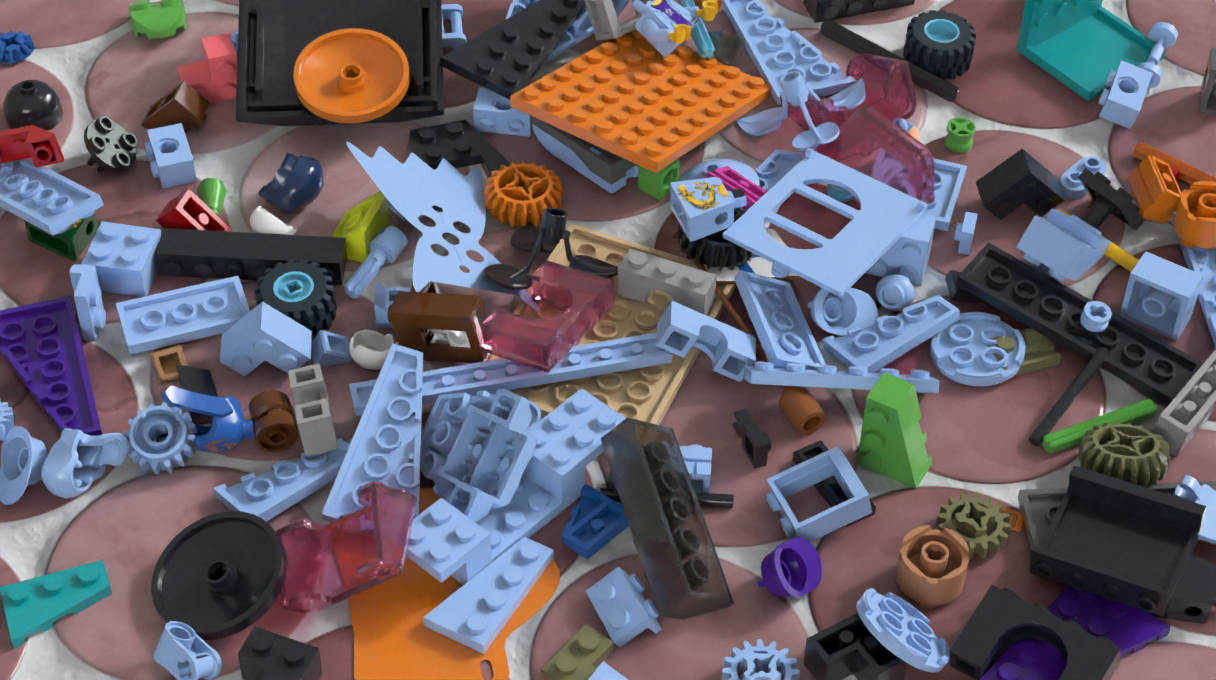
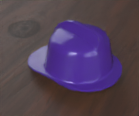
(791, 569)

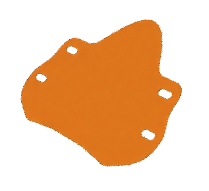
(397, 645)

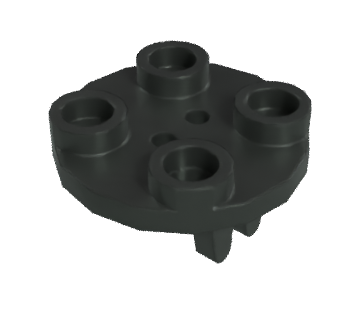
(109, 145)

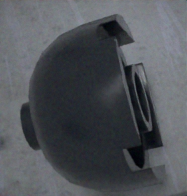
(32, 104)

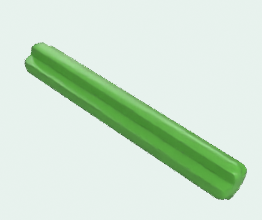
(1073, 434)

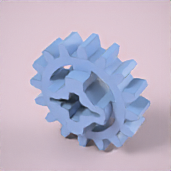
(760, 663)

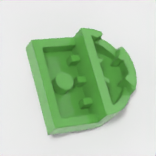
(157, 18)

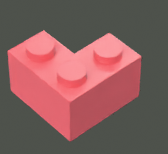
(217, 74)

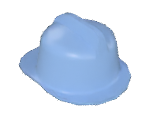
(841, 313)
(20, 463)

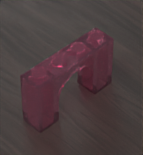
(547, 341)

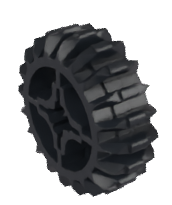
(714, 249)

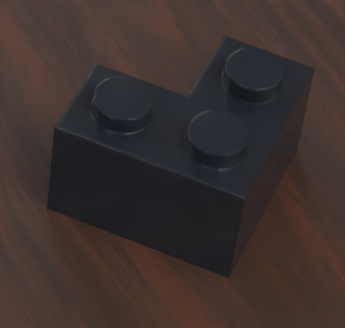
(1019, 182)
(850, 650)
(278, 658)

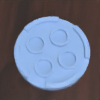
(963, 352)
(903, 630)

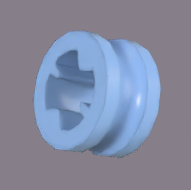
(1095, 316)

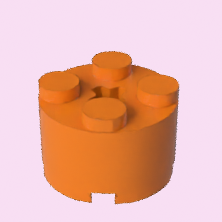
(1197, 215)

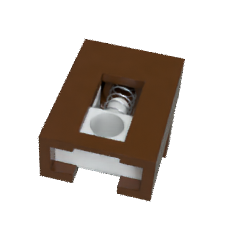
(439, 324)

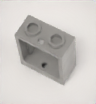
(605, 20)

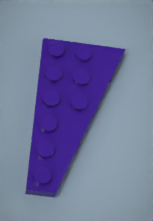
(48, 357)
(1122, 624)

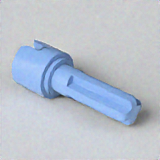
(384, 249)

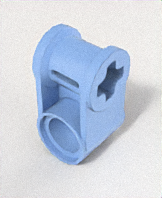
(186, 653)

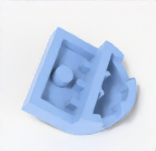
(88, 300)

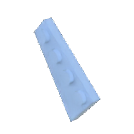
(490, 598)

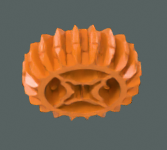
(522, 193)

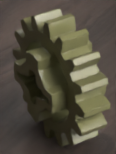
(975, 522)

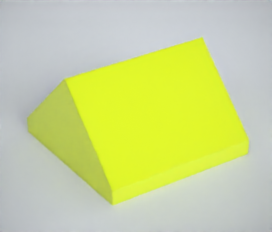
(362, 224)

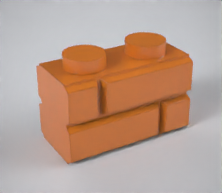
(1155, 190)

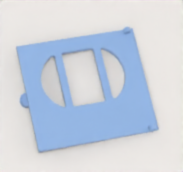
(846, 257)

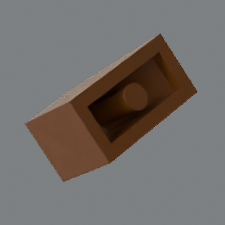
(177, 106)

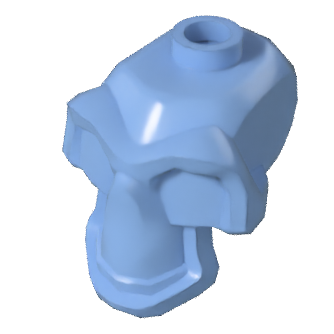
(80, 460)

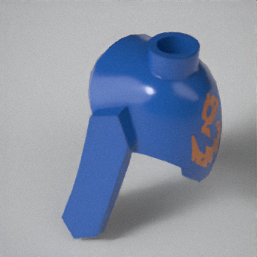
(228, 420)

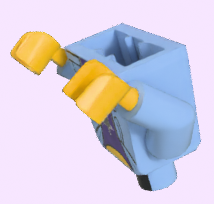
(668, 23)

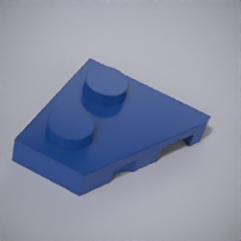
(593, 523)

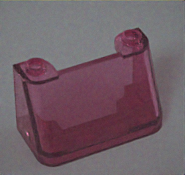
(886, 89)
(883, 152)

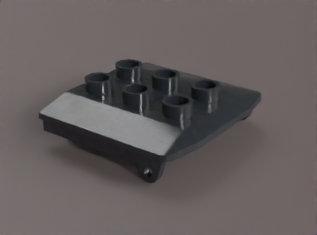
(278, 30)

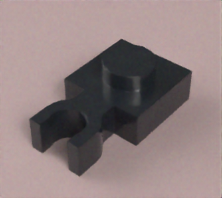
(754, 441)

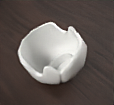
(265, 222)
(370, 348)

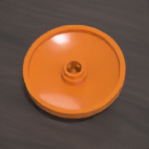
(351, 75)

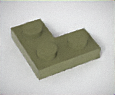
(579, 656)

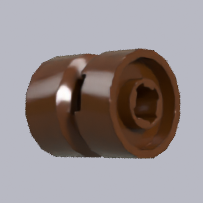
(273, 421)

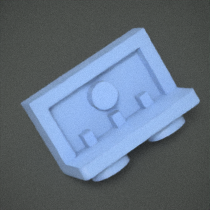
(623, 606)

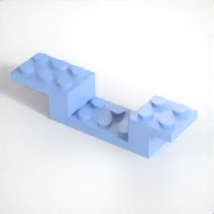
(568, 440)

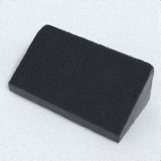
(200, 382)

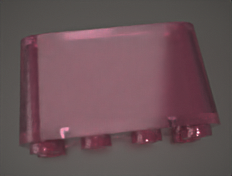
(349, 554)

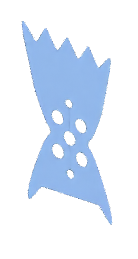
(413, 192)

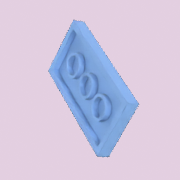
(182, 314)
(778, 321)

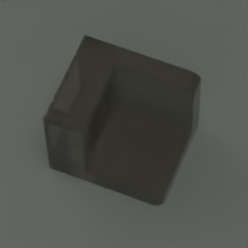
(727, 47)

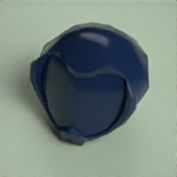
(295, 183)

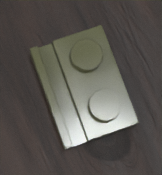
(1038, 351)

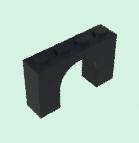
(1007, 619)

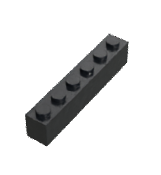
(245, 254)

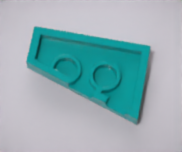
(44, 599)

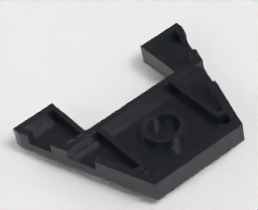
(456, 143)

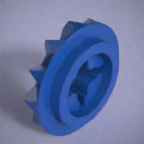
(18, 52)

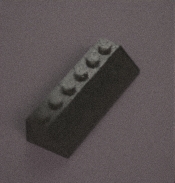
(666, 530)

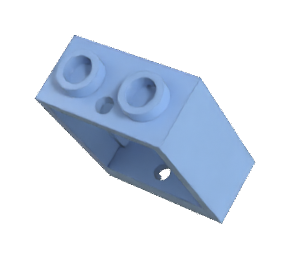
(807, 474)

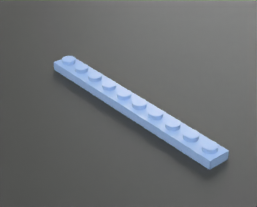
(503, 373)

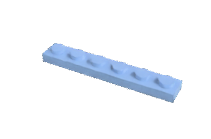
(828, 377)

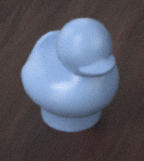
(895, 292)

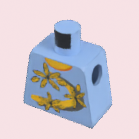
(704, 206)

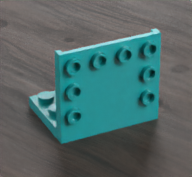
(1079, 42)

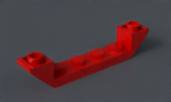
(30, 143)

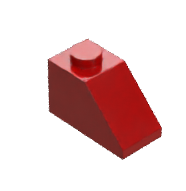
(191, 213)

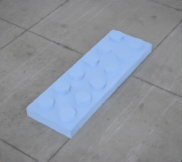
(44, 196)

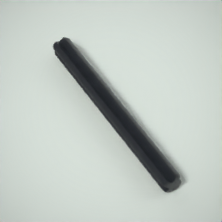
(862, 45)

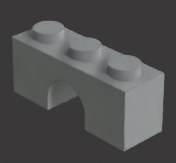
(643, 273)
(312, 410)

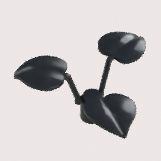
(544, 240)

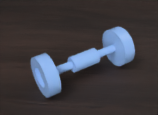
(1165, 36)

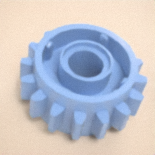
(164, 454)

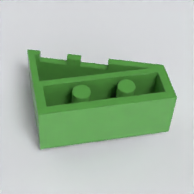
(892, 432)

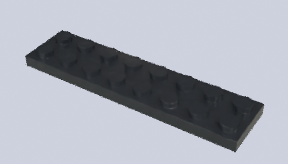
(1056, 313)

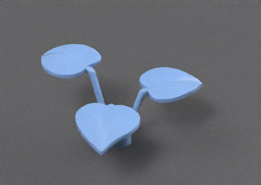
(796, 92)

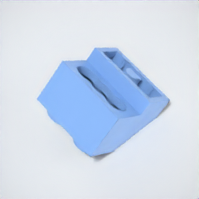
(1062, 245)

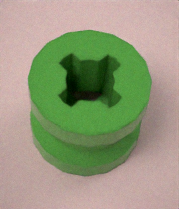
(960, 135)

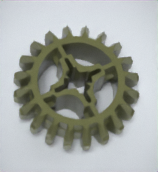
(1125, 453)

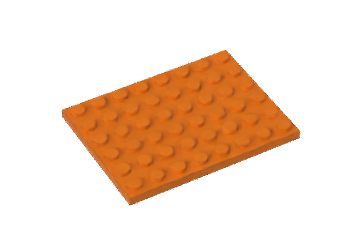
(640, 101)

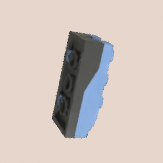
(590, 160)

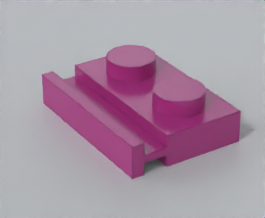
(733, 180)

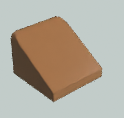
(165, 363)

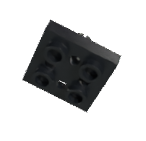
(1108, 201)

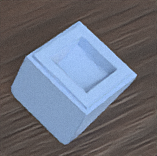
(330, 349)

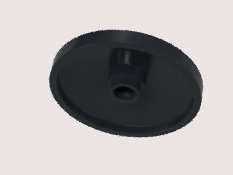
(220, 574)

